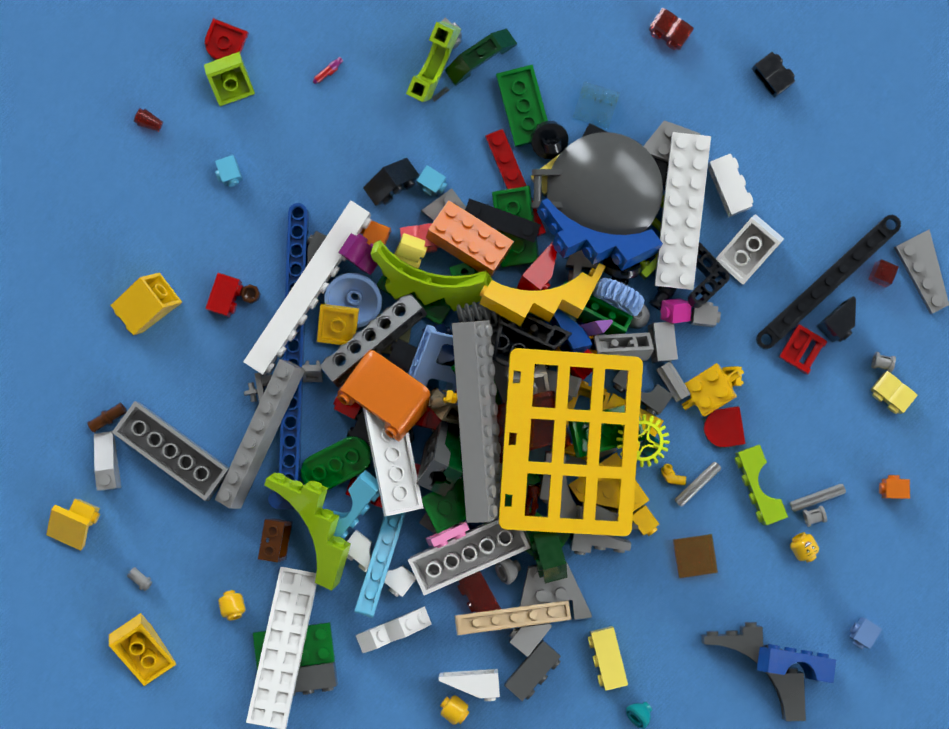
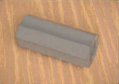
(673, 381)

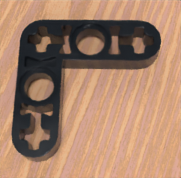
(711, 274)

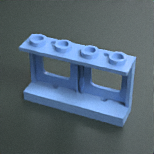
(424, 362)

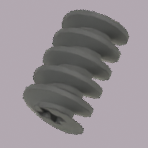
(475, 313)

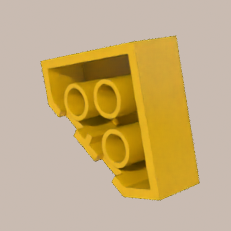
(608, 488)

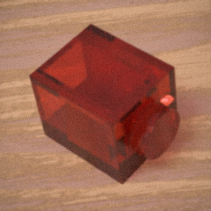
(883, 273)

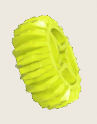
(659, 447)

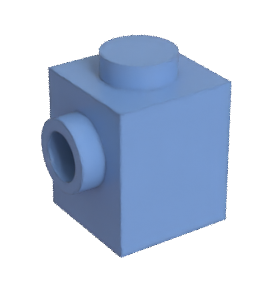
(864, 633)

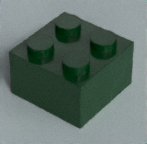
(549, 556)

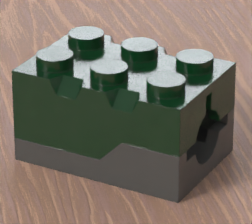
(441, 459)

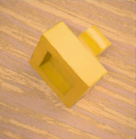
(737, 382)

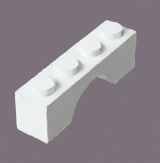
(397, 579)

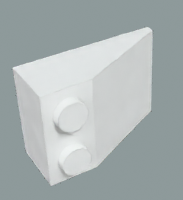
(749, 249)
(475, 682)

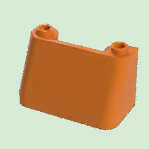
(386, 393)

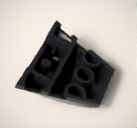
(530, 335)

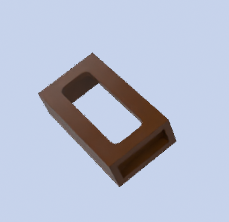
(279, 536)

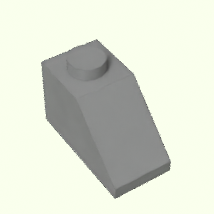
(528, 637)

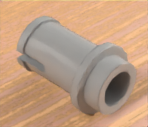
(140, 579)

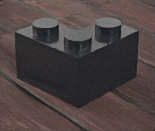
(391, 181)

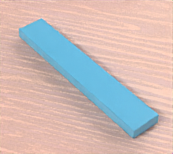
(379, 565)

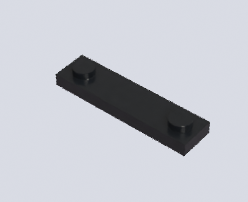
(503, 220)

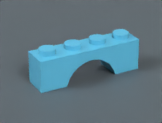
(362, 492)

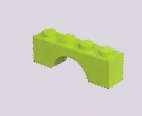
(768, 509)

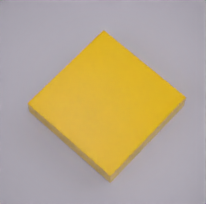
(337, 324)
(68, 527)

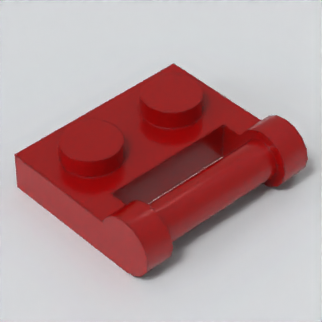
(797, 346)

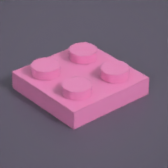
(454, 532)

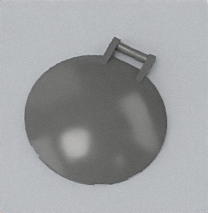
(604, 184)

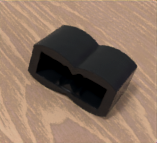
(773, 74)

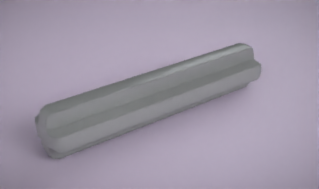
(697, 484)
(817, 497)

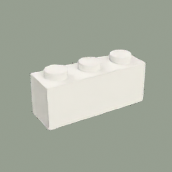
(730, 185)

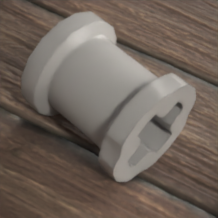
(883, 362)
(814, 516)

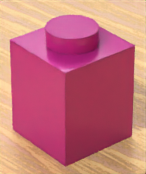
(676, 310)

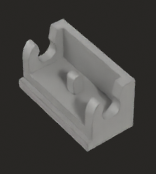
(663, 342)

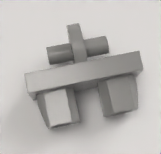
(261, 382)

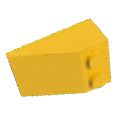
(141, 649)

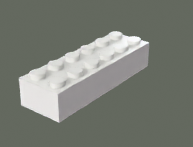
(467, 555)

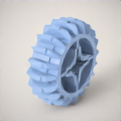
(619, 296)

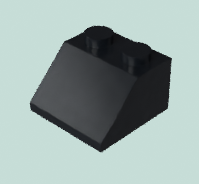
(840, 321)

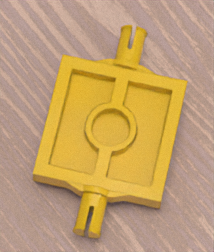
(711, 389)

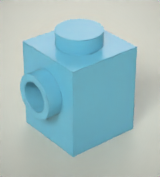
(228, 171)
(431, 181)

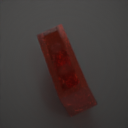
(478, 593)

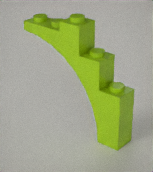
(428, 287)
(321, 522)

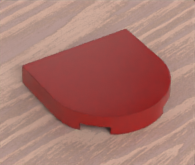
(224, 39)
(725, 427)

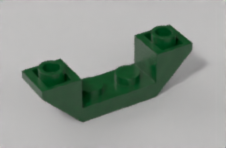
(478, 54)

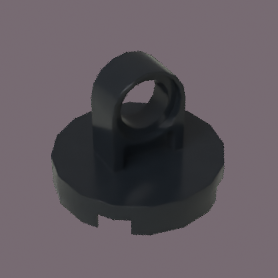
(549, 139)
(618, 275)

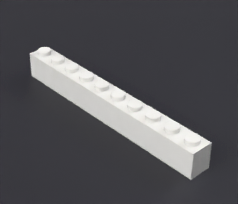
(306, 290)

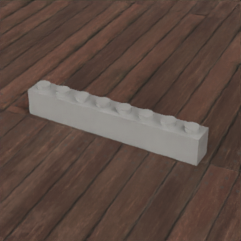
(259, 434)

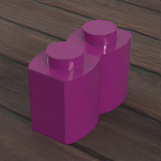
(359, 253)

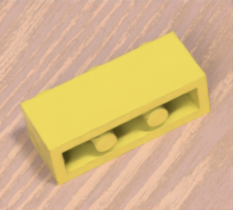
(607, 658)

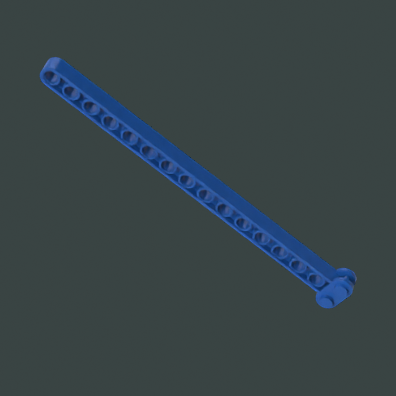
(276, 500)

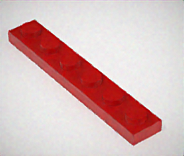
(508, 166)

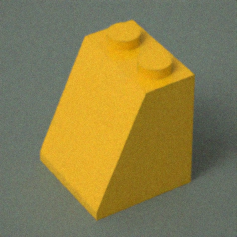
(145, 303)

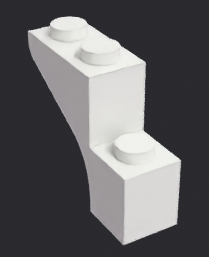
(393, 630)

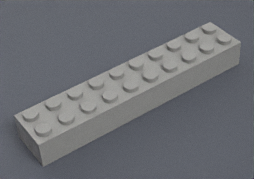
(477, 419)

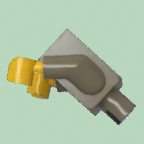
(445, 405)

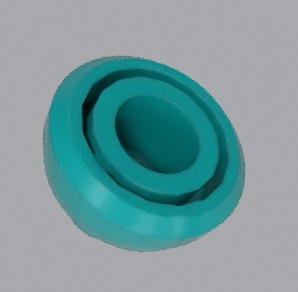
(639, 714)

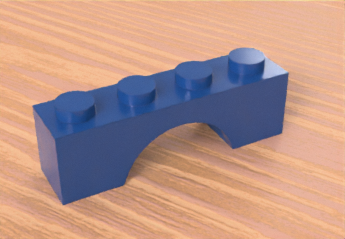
(778, 661)

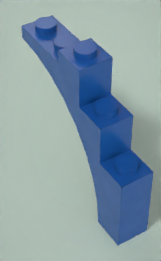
(597, 246)

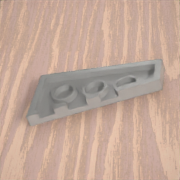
(923, 268)

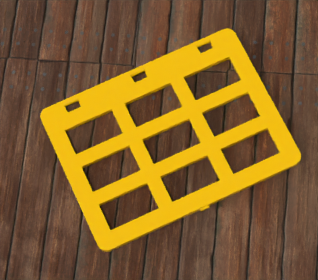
(518, 421)

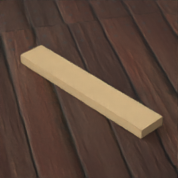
(512, 617)

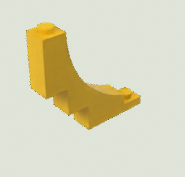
(516, 303)

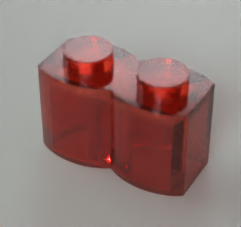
(671, 29)

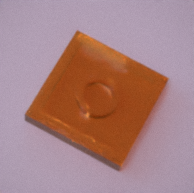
(695, 556)

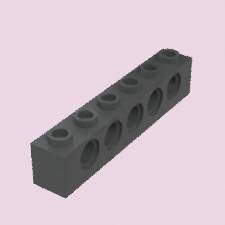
(384, 338)

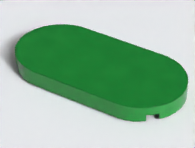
(337, 462)

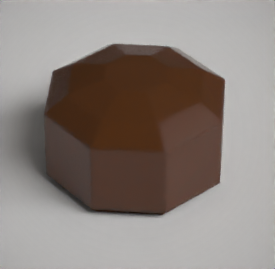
(250, 294)

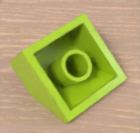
(229, 79)

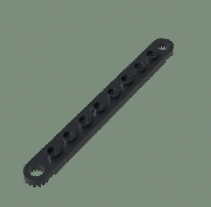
(828, 281)

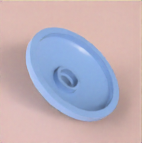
(368, 300)

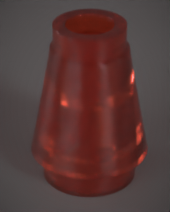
(147, 120)

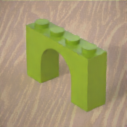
(443, 40)

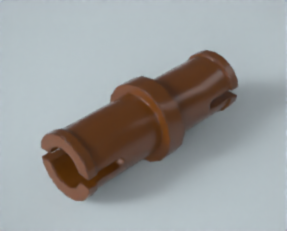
(107, 417)

